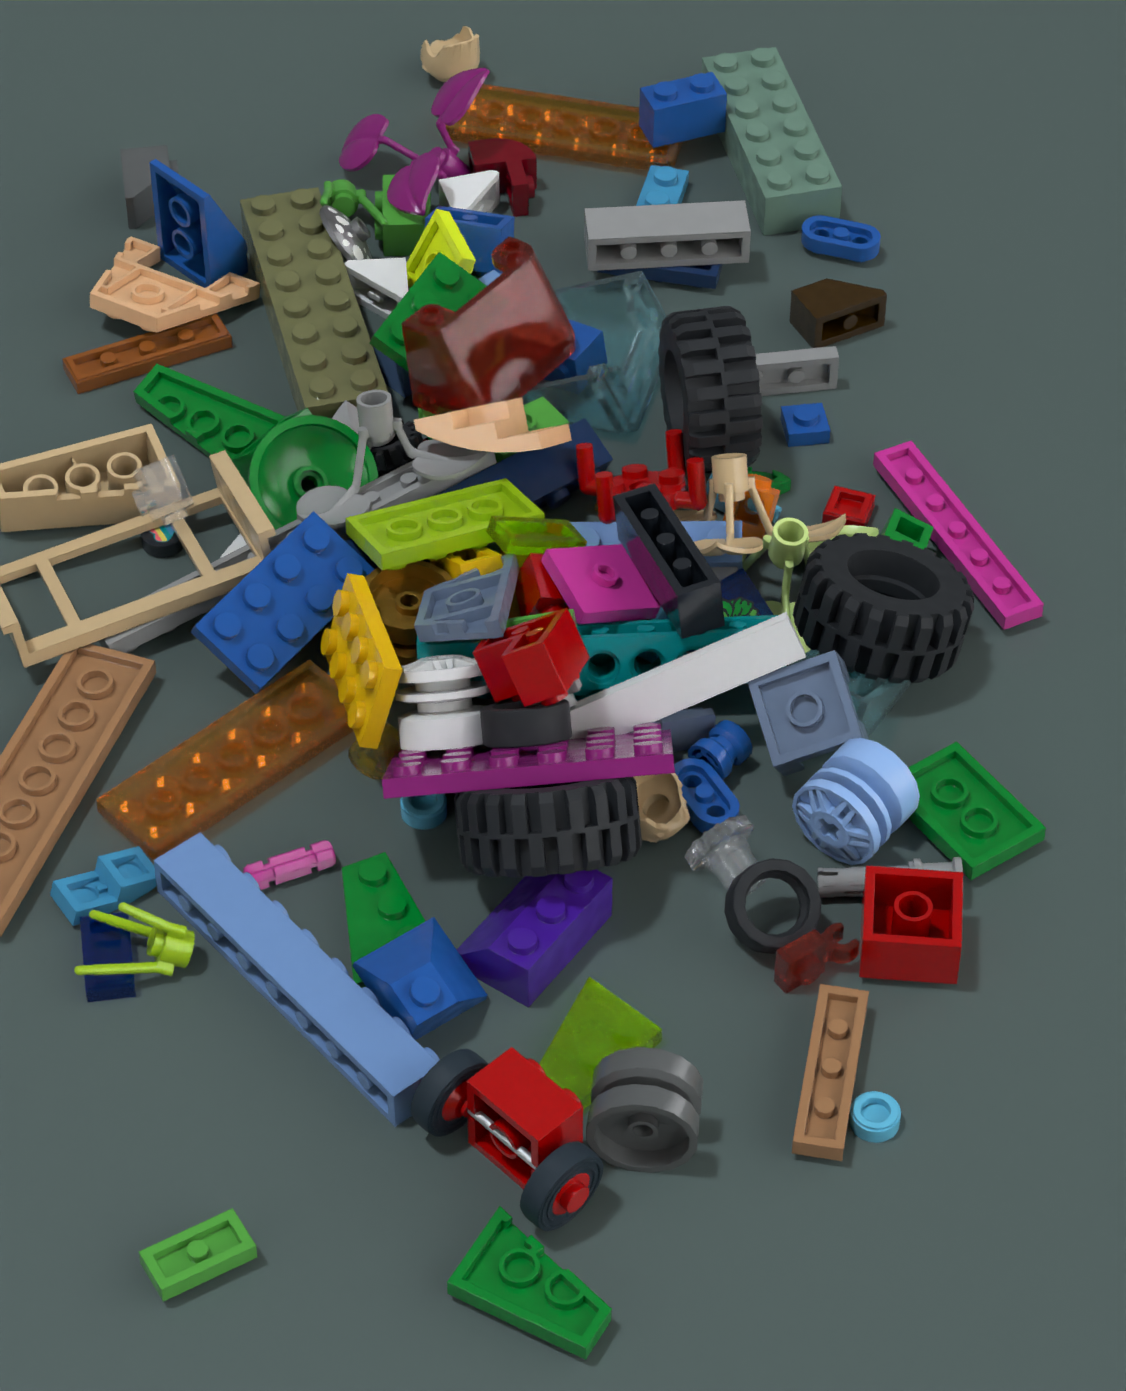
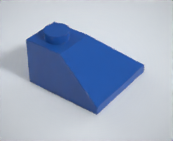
(421, 979)

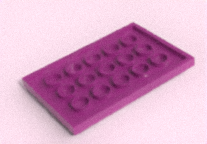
(574, 760)

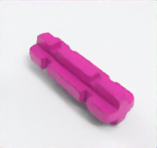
(292, 864)

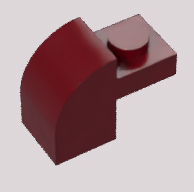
(515, 166)

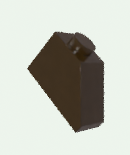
(836, 311)

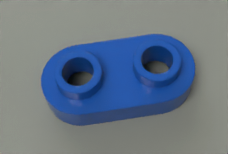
(840, 238)
(710, 799)

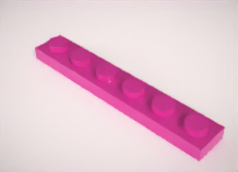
(958, 535)

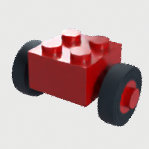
(519, 1125)

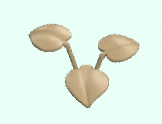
(730, 483)

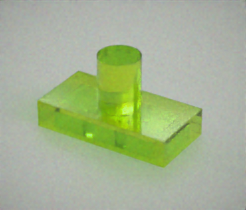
(532, 535)

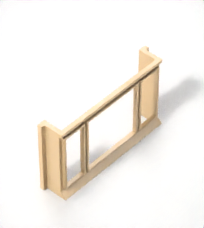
(241, 507)

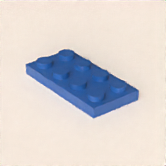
(280, 603)

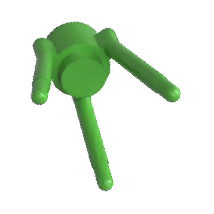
(346, 199)

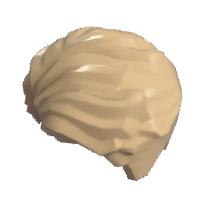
(451, 56)
(661, 806)

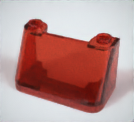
(493, 343)

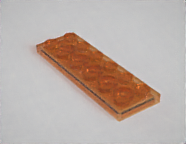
(562, 127)
(228, 761)

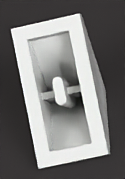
(471, 191)
(378, 283)

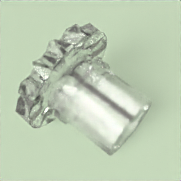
(724, 851)

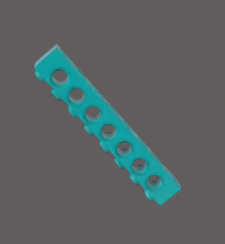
(622, 642)

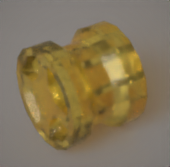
(375, 762)

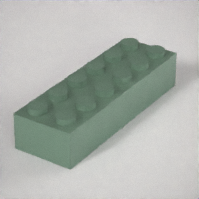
(773, 142)

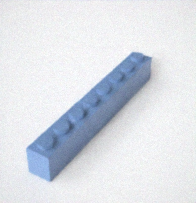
(295, 975)

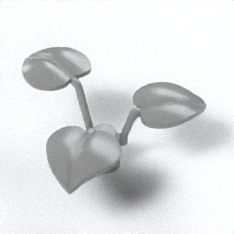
(377, 427)

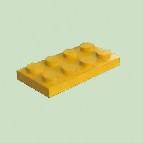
(361, 660)

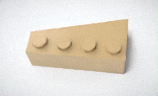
(77, 483)

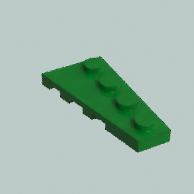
(202, 413)

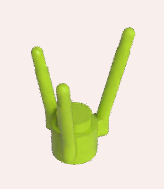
(167, 943)

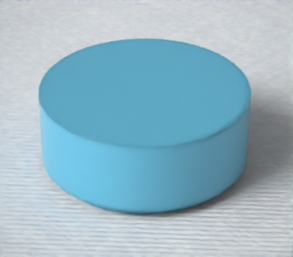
(424, 811)
(875, 1116)

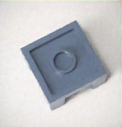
(805, 710)

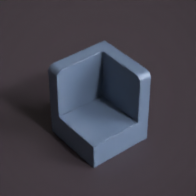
(688, 726)

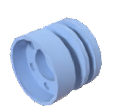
(856, 801)

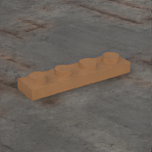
(830, 1072)

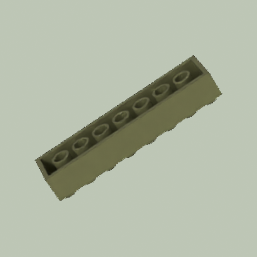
(309, 301)

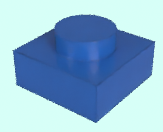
(805, 424)

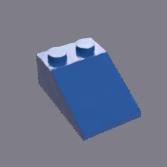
(194, 230)

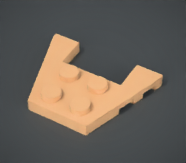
(160, 300)

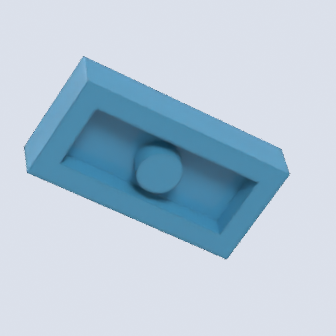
(663, 186)

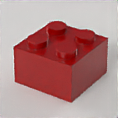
(911, 925)

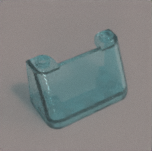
(616, 393)

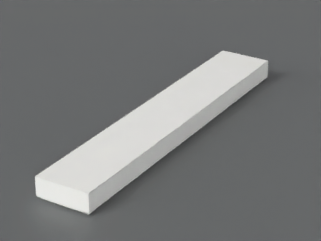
(690, 678)

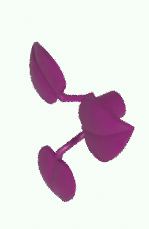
(413, 183)

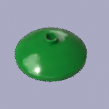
(300, 450)

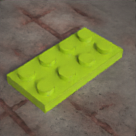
(437, 524)

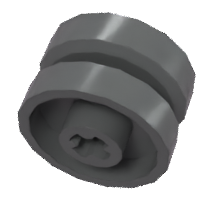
(645, 1109)

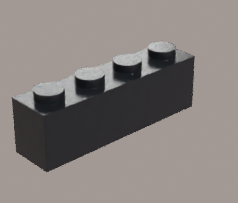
(669, 561)

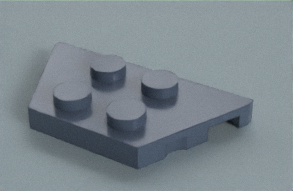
(468, 605)

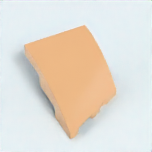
(491, 428)

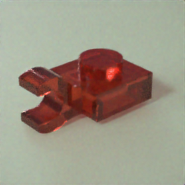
(806, 957)

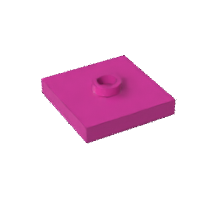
(600, 583)

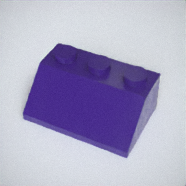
(537, 931)

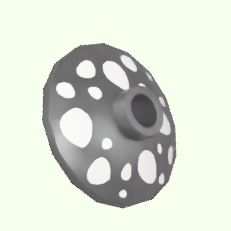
(346, 234)

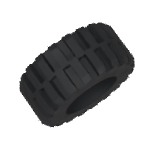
(711, 383)
(883, 607)
(548, 827)

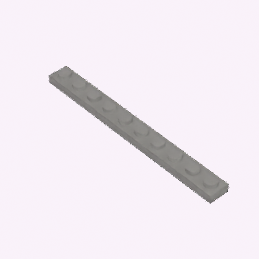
(386, 491)

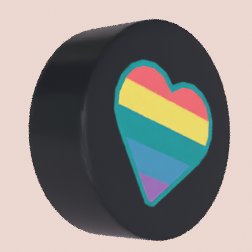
(161, 542)

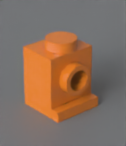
(750, 520)

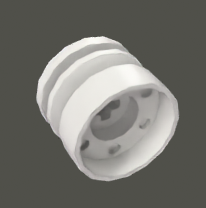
(443, 702)

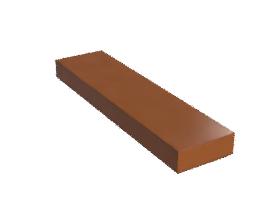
(141, 353)

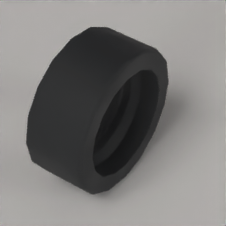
(518, 726)
(799, 881)

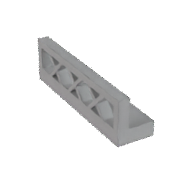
(798, 370)

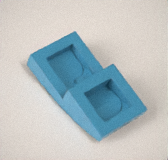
(116, 879)

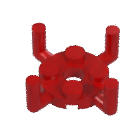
(633, 476)

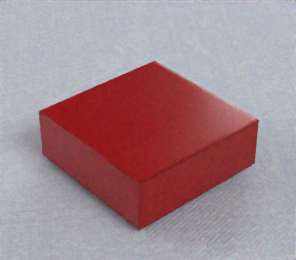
(855, 504)

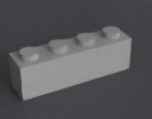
(666, 235)

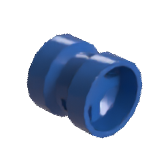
(723, 748)

